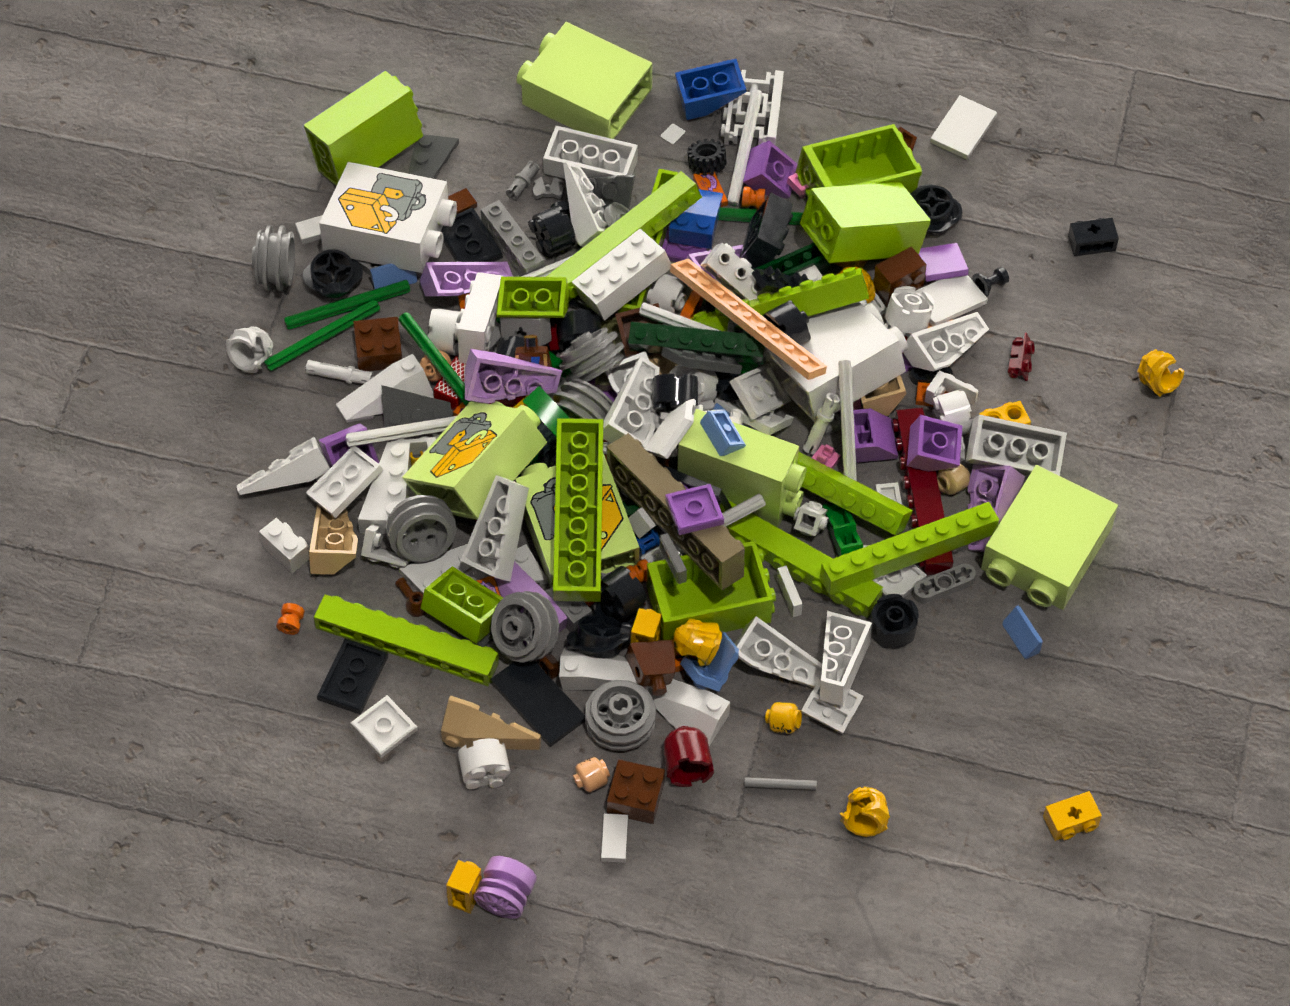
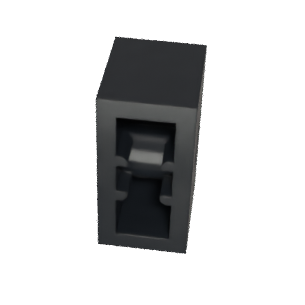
(1093, 236)

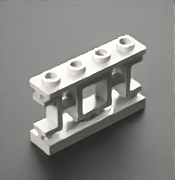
(769, 109)

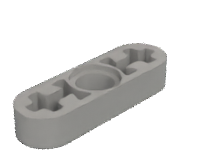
(938, 591)

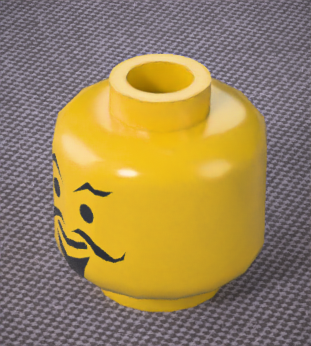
(783, 717)

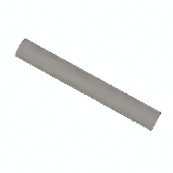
(780, 783)

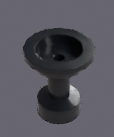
(984, 283)

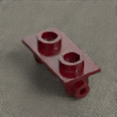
(1023, 350)

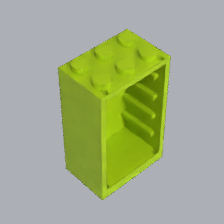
(364, 127)
(859, 159)
(864, 221)
(704, 601)

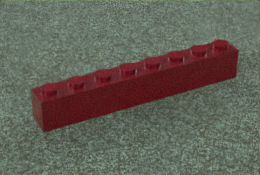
(922, 489)

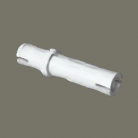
(338, 372)
(824, 416)

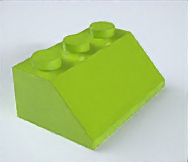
(533, 297)
(461, 604)

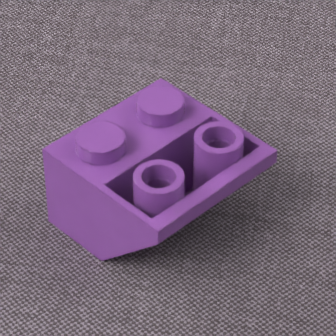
(873, 436)

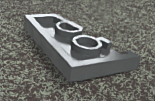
(430, 155)
(613, 189)
(702, 361)
(407, 407)

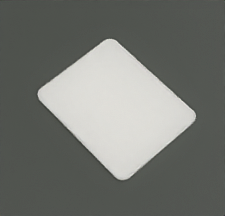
(672, 133)

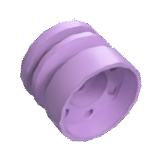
(505, 887)

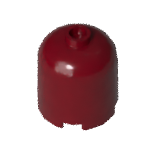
(687, 756)

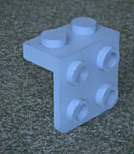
(715, 673)

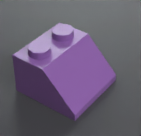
(769, 170)
(934, 444)
(335, 445)

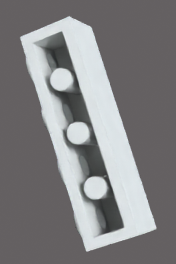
(732, 272)

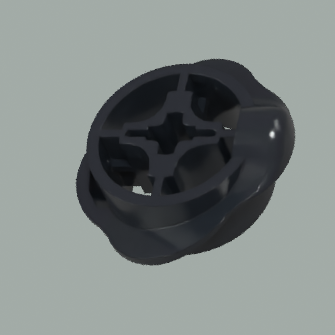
(938, 206)
(348, 270)
(599, 636)

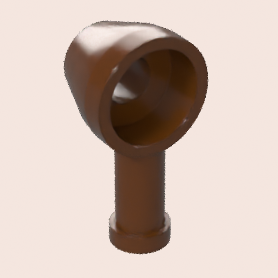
(412, 607)

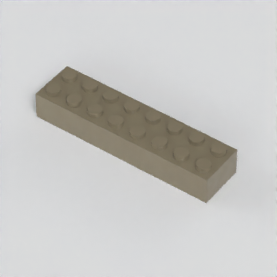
(647, 484)

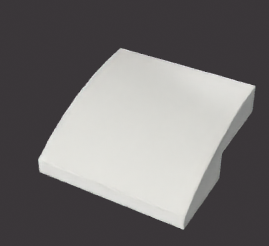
(830, 714)

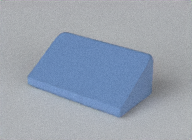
(390, 274)
(722, 432)
(1022, 633)

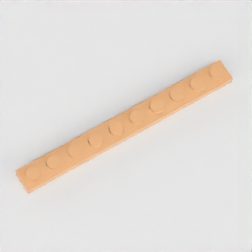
(748, 319)

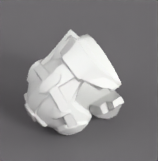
(249, 348)

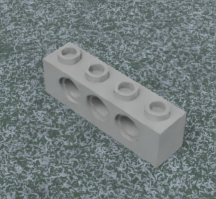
(511, 239)

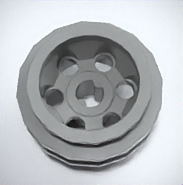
(274, 258)
(591, 355)
(582, 400)
(422, 539)
(536, 626)
(633, 701)

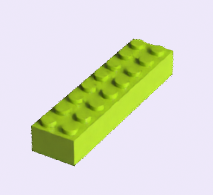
(578, 510)

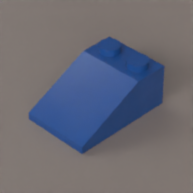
(709, 87)
(697, 223)

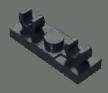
(773, 280)

